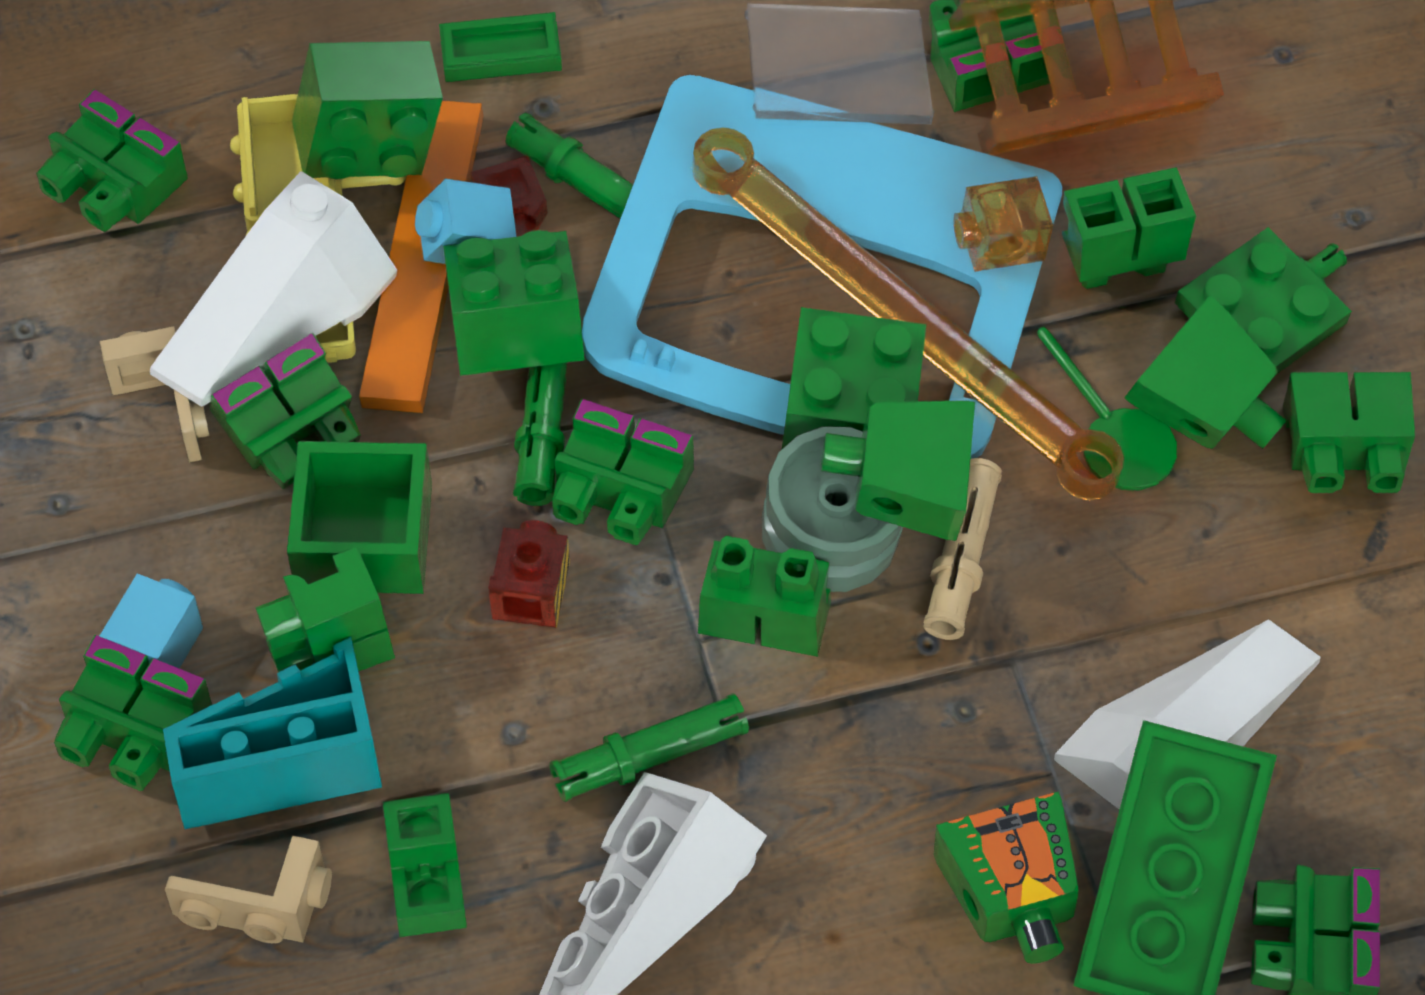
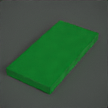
(1175, 865)

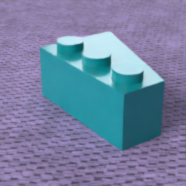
(276, 747)

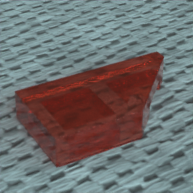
(526, 193)

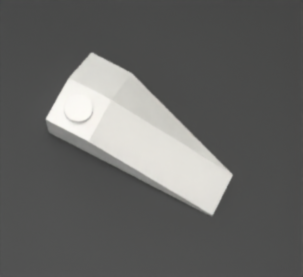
(290, 277)
(1214, 695)
(667, 868)

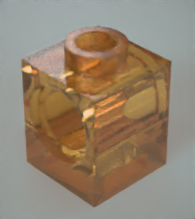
(1004, 224)

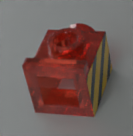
(530, 575)

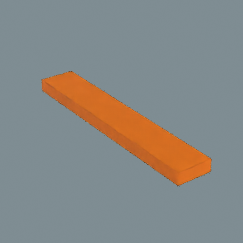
(415, 301)

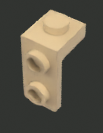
(128, 370)
(267, 918)

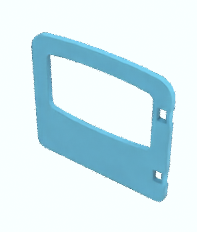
(868, 179)

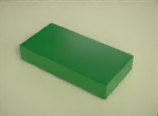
(500, 47)

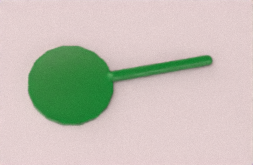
(1144, 440)

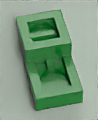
(424, 865)

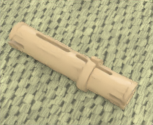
(950, 602)

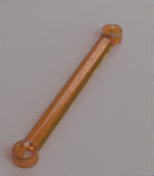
(891, 298)

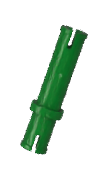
(568, 163)
(540, 434)
(625, 756)

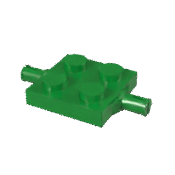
(1274, 295)

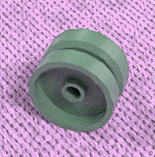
(819, 515)

